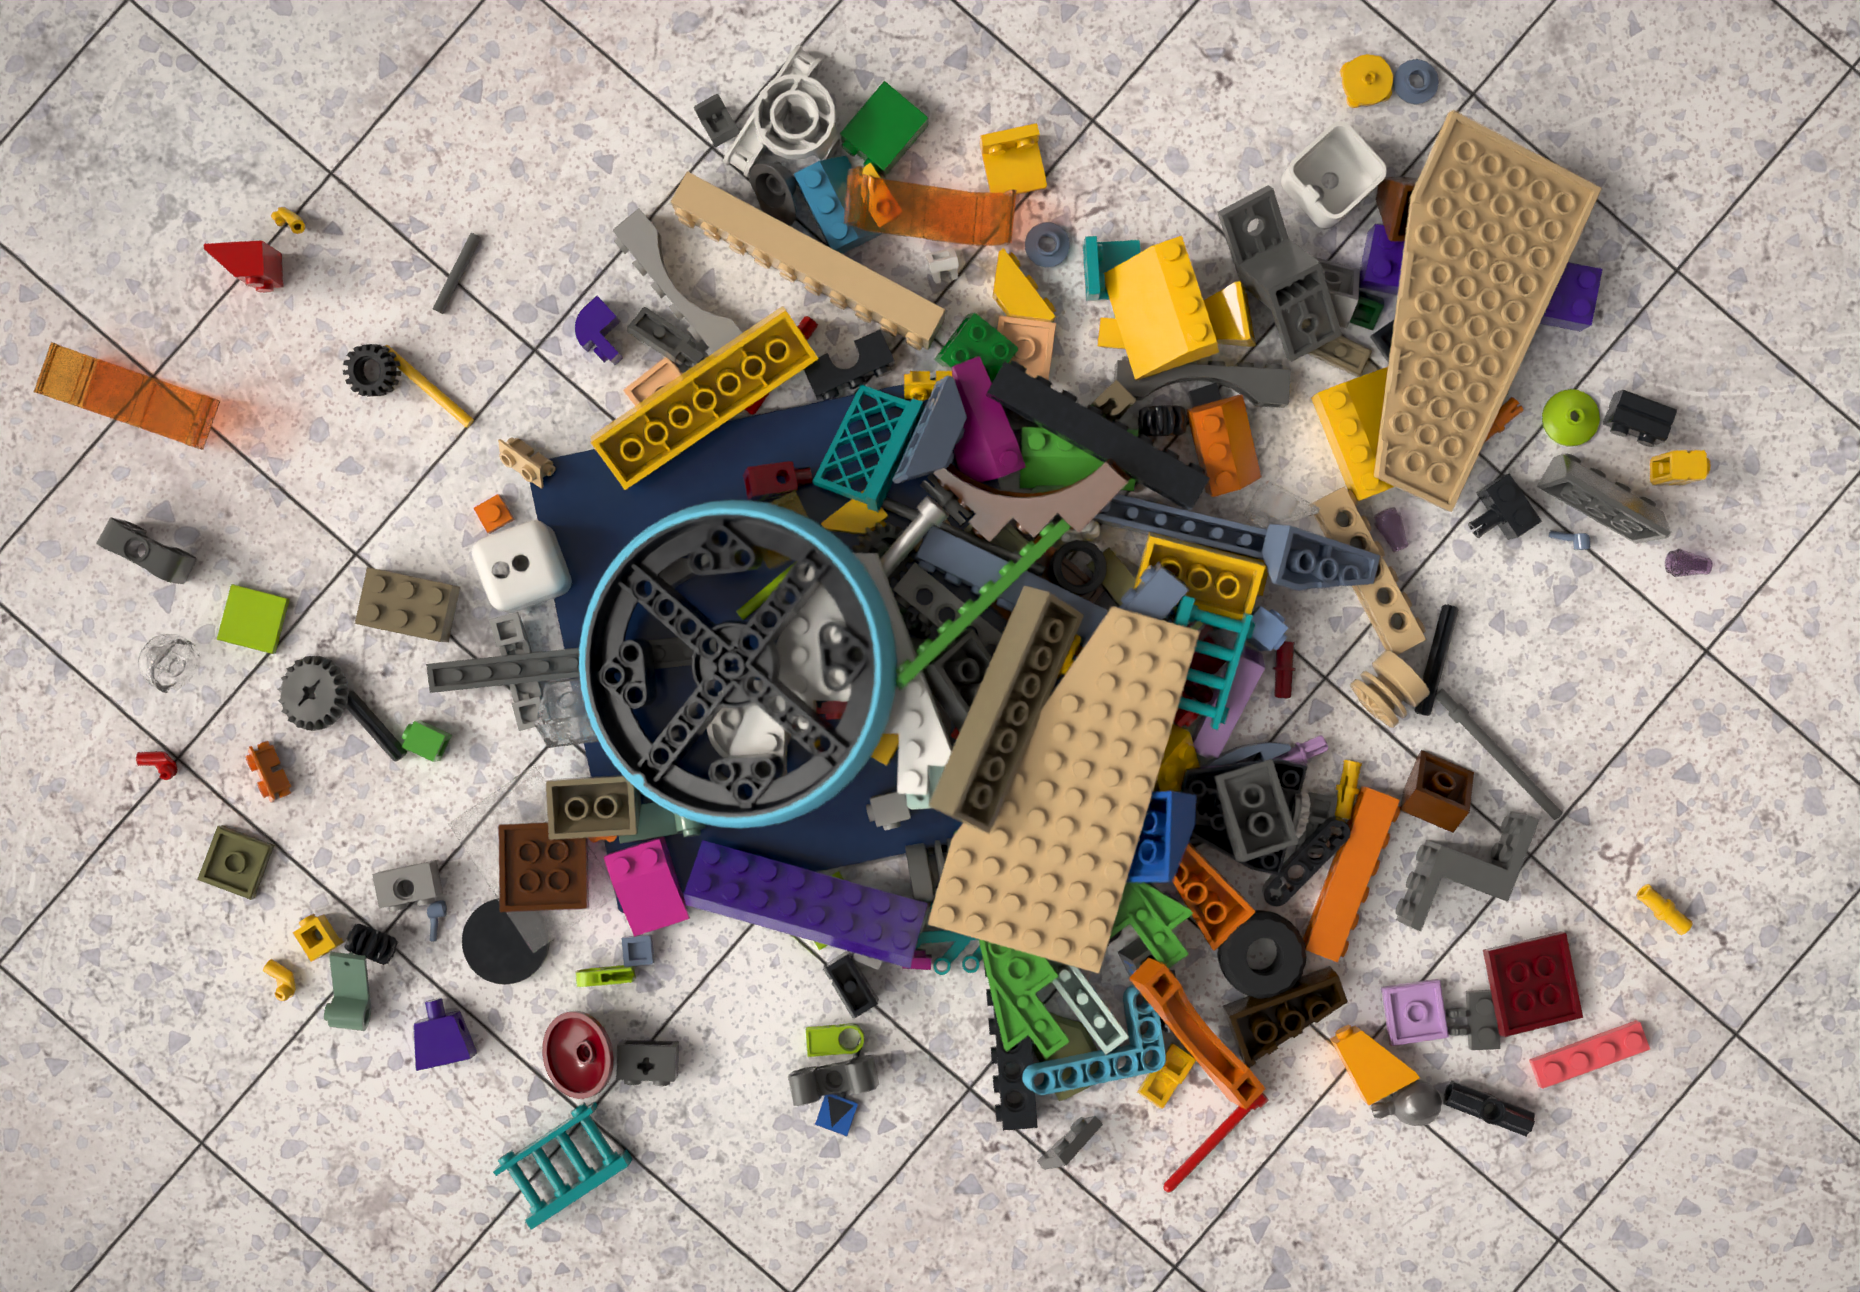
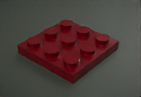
(1532, 984)

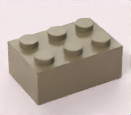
(407, 605)

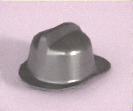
(774, 190)

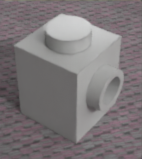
(888, 809)

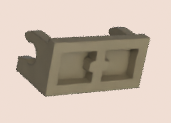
(1114, 401)

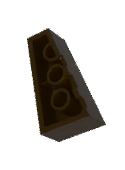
(1268, 1022)

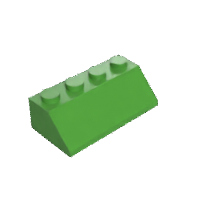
(1055, 461)

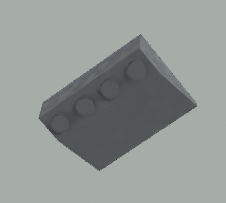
(1603, 500)

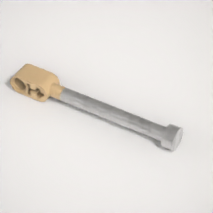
(930, 514)

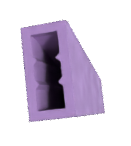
(1249, 670)

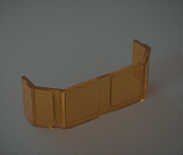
(928, 211)
(127, 396)

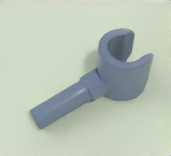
(1580, 541)
(436, 910)

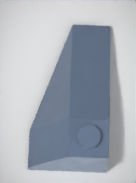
(1313, 561)

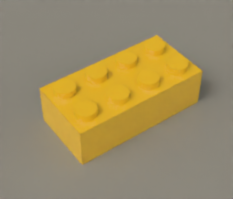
(1215, 578)

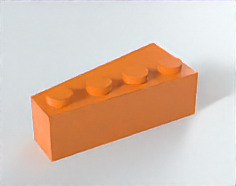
(1211, 897)

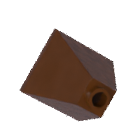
(1394, 203)

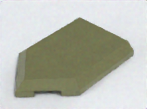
(1079, 1043)

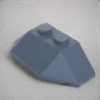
(935, 434)

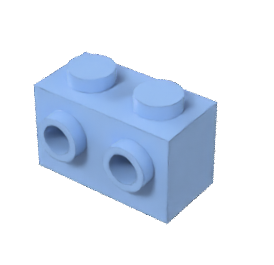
(1268, 629)

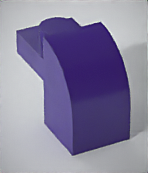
(593, 325)

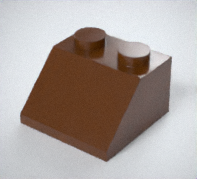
(1438, 791)

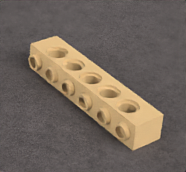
(1378, 613)

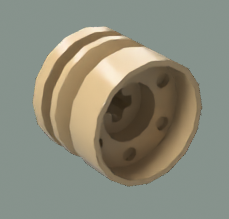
(1394, 684)

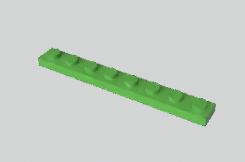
(972, 610)

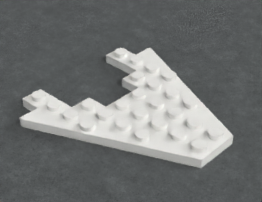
(913, 711)

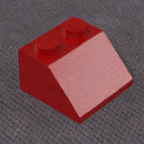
(250, 262)

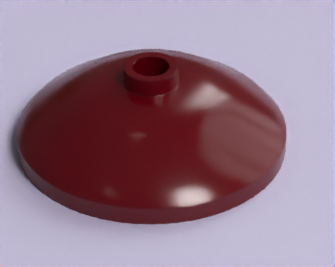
(578, 1054)

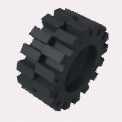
(356, 370)

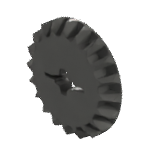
(330, 693)

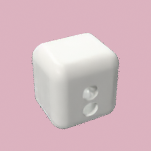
(1346, 156)
(543, 580)

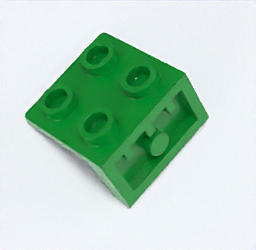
(977, 338)

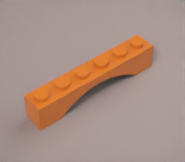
(1173, 1006)

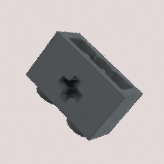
(662, 1054)

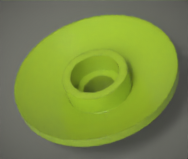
(1559, 424)

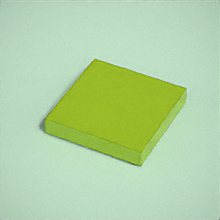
(253, 619)

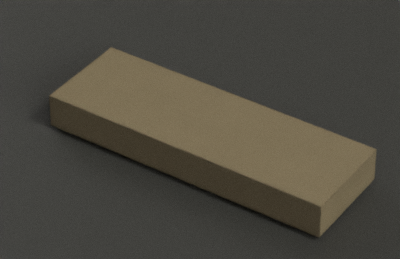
(1342, 354)

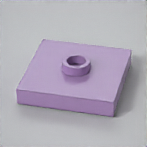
(1414, 1012)

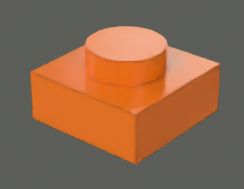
(493, 513)

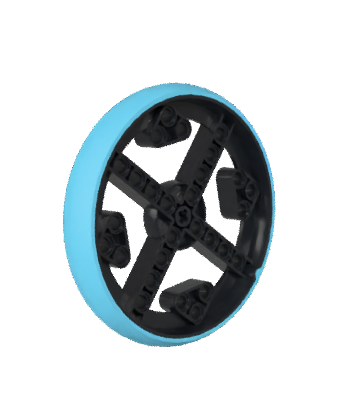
(611, 702)

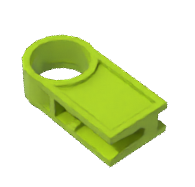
(605, 976)
(825, 1040)

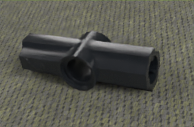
(1503, 1115)

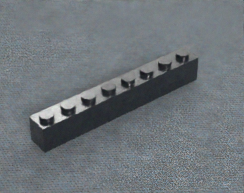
(1096, 435)

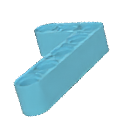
(1108, 1069)

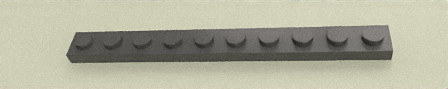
(541, 666)

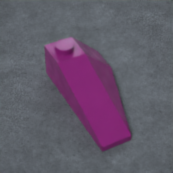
(988, 444)

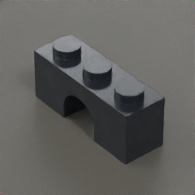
(873, 359)

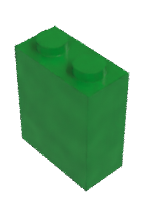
(883, 129)

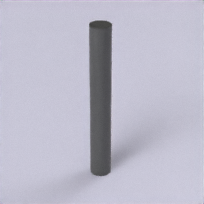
(456, 273)

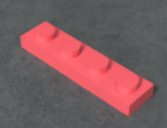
(1589, 1054)

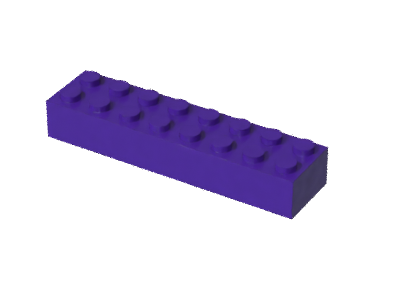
(1569, 308)
(805, 904)

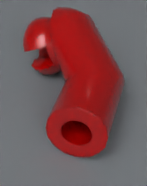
(161, 760)

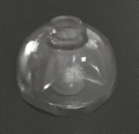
(168, 662)

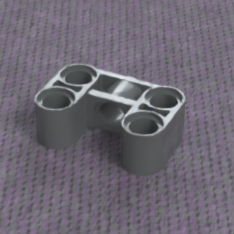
(160, 560)
(812, 1082)

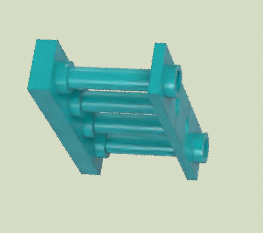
(1189, 612)
(564, 1193)

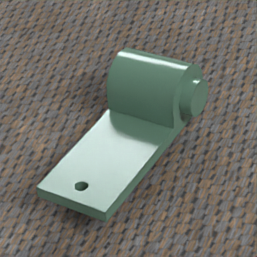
(660, 822)
(351, 998)

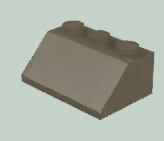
(592, 807)

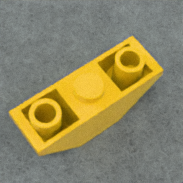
(1018, 293)

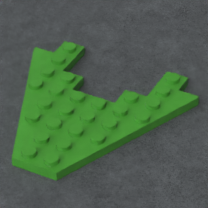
(1018, 975)

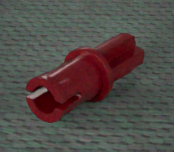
(1284, 670)

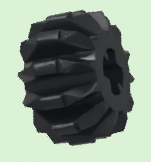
(1162, 420)
(371, 943)

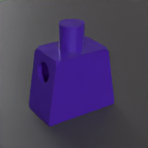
(441, 1037)

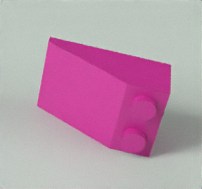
(647, 886)

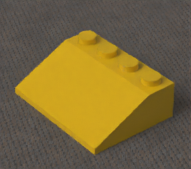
(1160, 309)
(1352, 426)

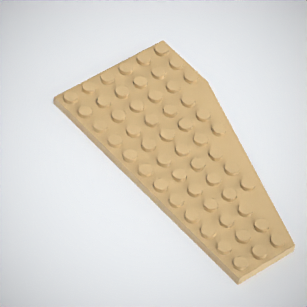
(1475, 279)
(1077, 802)

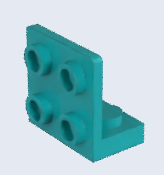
(1100, 258)

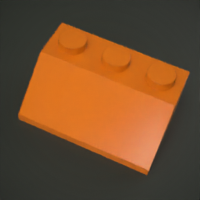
(1224, 445)

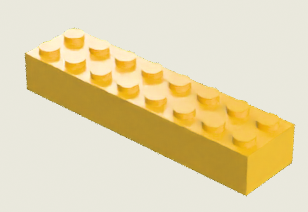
(703, 398)

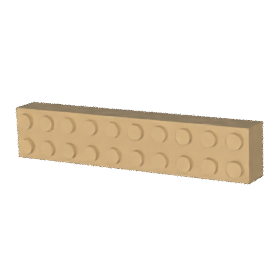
(807, 261)

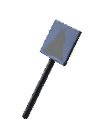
(837, 1111)

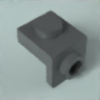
(716, 120)

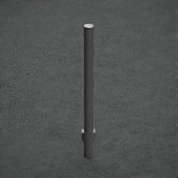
(1007, 555)
(1460, 714)

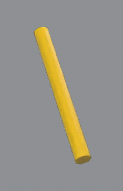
(432, 390)

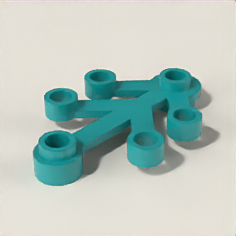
(960, 942)

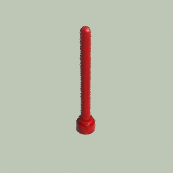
(1211, 1142)

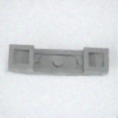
(511, 640)

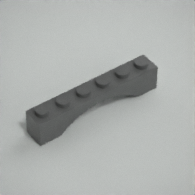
(1259, 385)

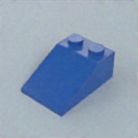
(1163, 837)

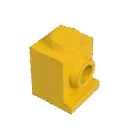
(310, 943)

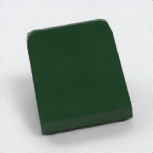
(1367, 310)

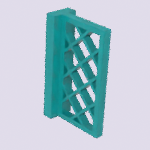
(890, 459)

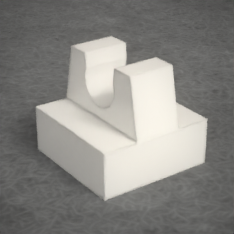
(943, 261)

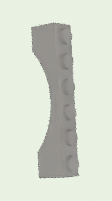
(643, 241)

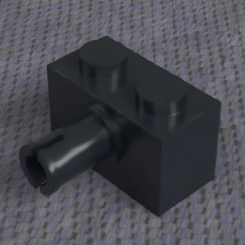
(1505, 508)

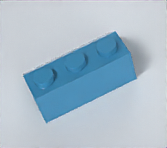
(824, 192)

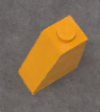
(1370, 1065)

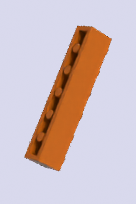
(1350, 874)

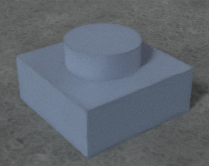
(637, 950)

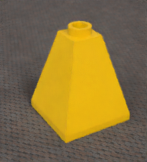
(1231, 316)

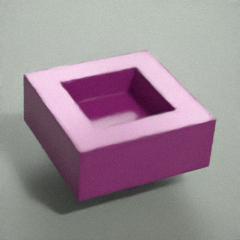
(921, 960)

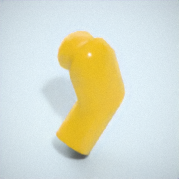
(284, 215)
(284, 978)

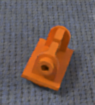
(263, 761)

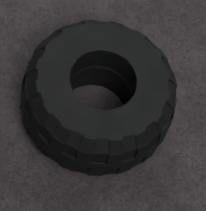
(1281, 974)

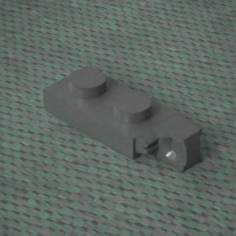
(664, 338)

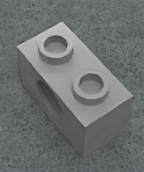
(390, 885)

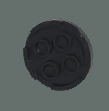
(497, 948)

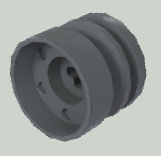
(925, 869)

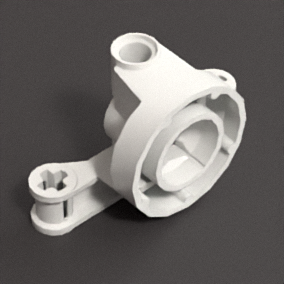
(804, 96)

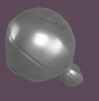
(1413, 1104)

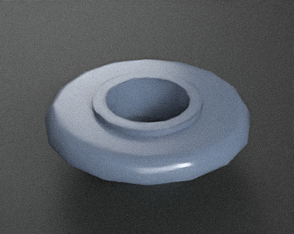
(1406, 90)
(1043, 258)

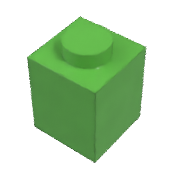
(425, 740)

